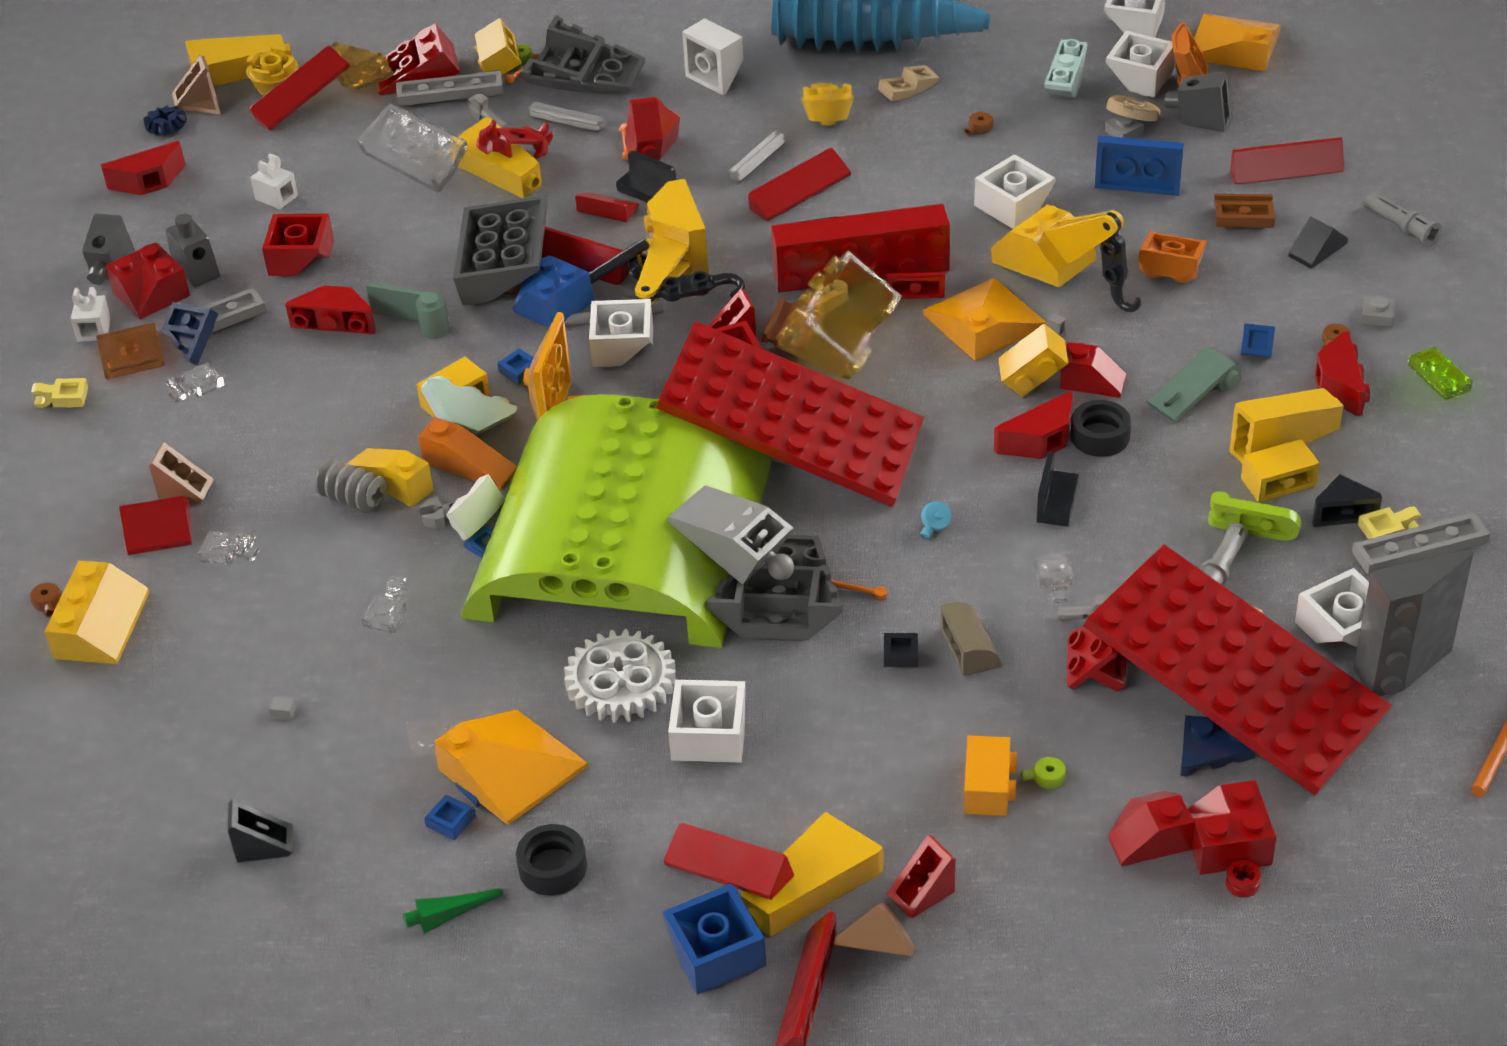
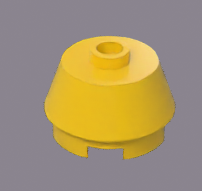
(270, 68)
(827, 102)

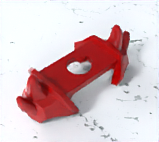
(500, 139)

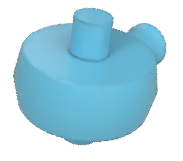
(935, 517)

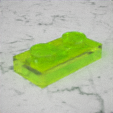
(1440, 373)

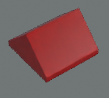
(156, 524)

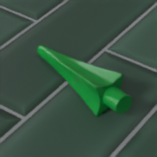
(435, 911)

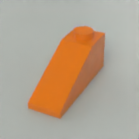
(462, 453)

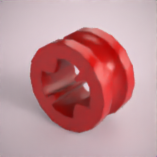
(1249, 885)

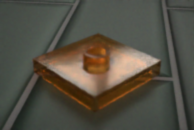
(130, 350)

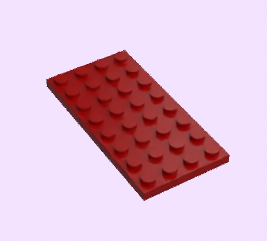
(791, 413)
(1238, 668)

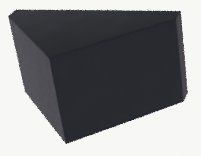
(1316, 243)
(1344, 502)
(257, 834)

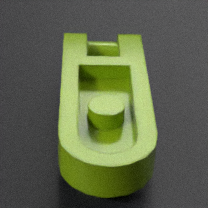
(1256, 517)

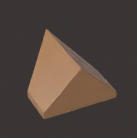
(196, 90)
(178, 476)
(879, 932)

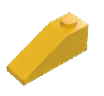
(405, 473)

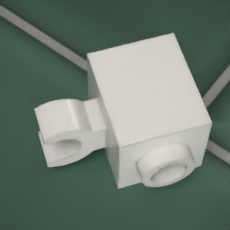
(273, 184)
(89, 315)

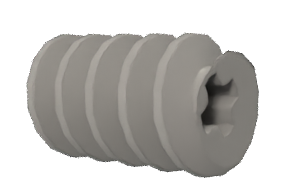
(350, 485)

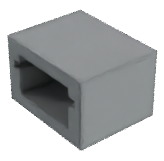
(1057, 324)
(282, 708)

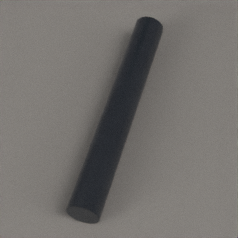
(618, 260)

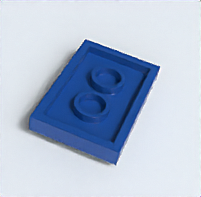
(1139, 165)

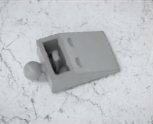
(735, 533)

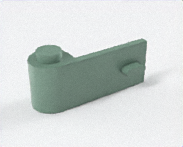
(411, 304)
(1194, 381)

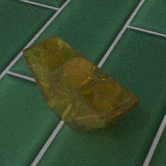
(365, 66)

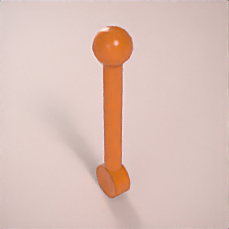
(510, 78)
(622, 129)
(879, 592)

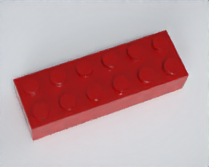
(883, 240)

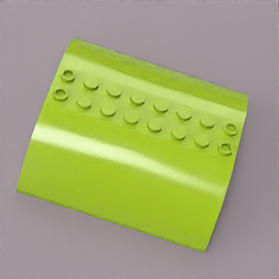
(595, 508)

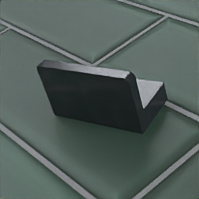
(644, 176)
(1056, 495)

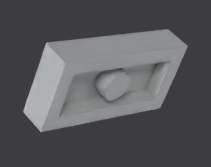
(237, 308)

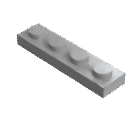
(449, 88)
(1421, 542)

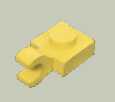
(64, 393)
(1386, 522)

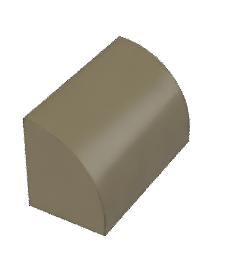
(968, 638)

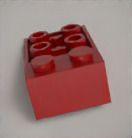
(422, 57)

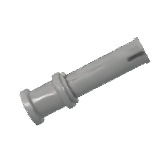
(1410, 221)
(1218, 565)

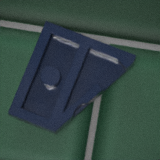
(189, 329)
(1210, 745)

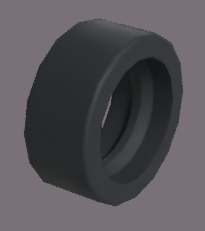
(1100, 443)
(554, 881)

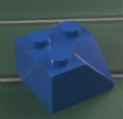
(554, 290)
(715, 938)

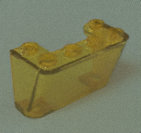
(838, 316)

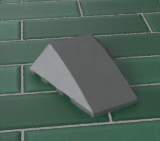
(582, 62)
(781, 608)

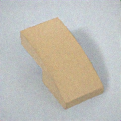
(913, 82)

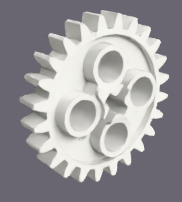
(620, 675)

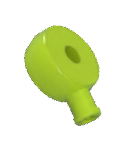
(525, 52)
(1047, 773)

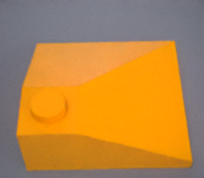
(1236, 41)
(984, 318)
(550, 370)
(506, 762)

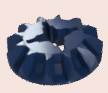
(156, 122)

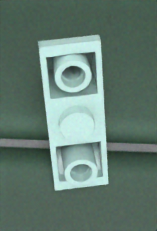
(1066, 69)
(466, 405)

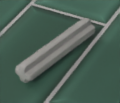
(566, 116)
(756, 156)

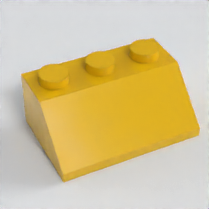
(95, 614)

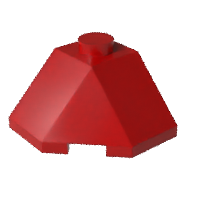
(651, 127)
(1091, 371)
(1152, 828)

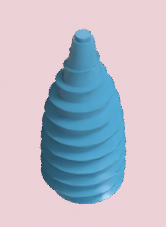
(873, 21)

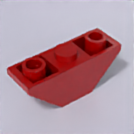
(144, 170)
(331, 310)
(1342, 375)
(1036, 430)

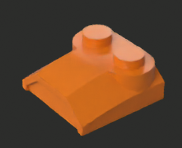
(1187, 54)
(1171, 256)

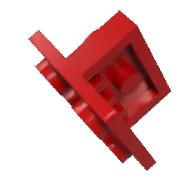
(1095, 659)

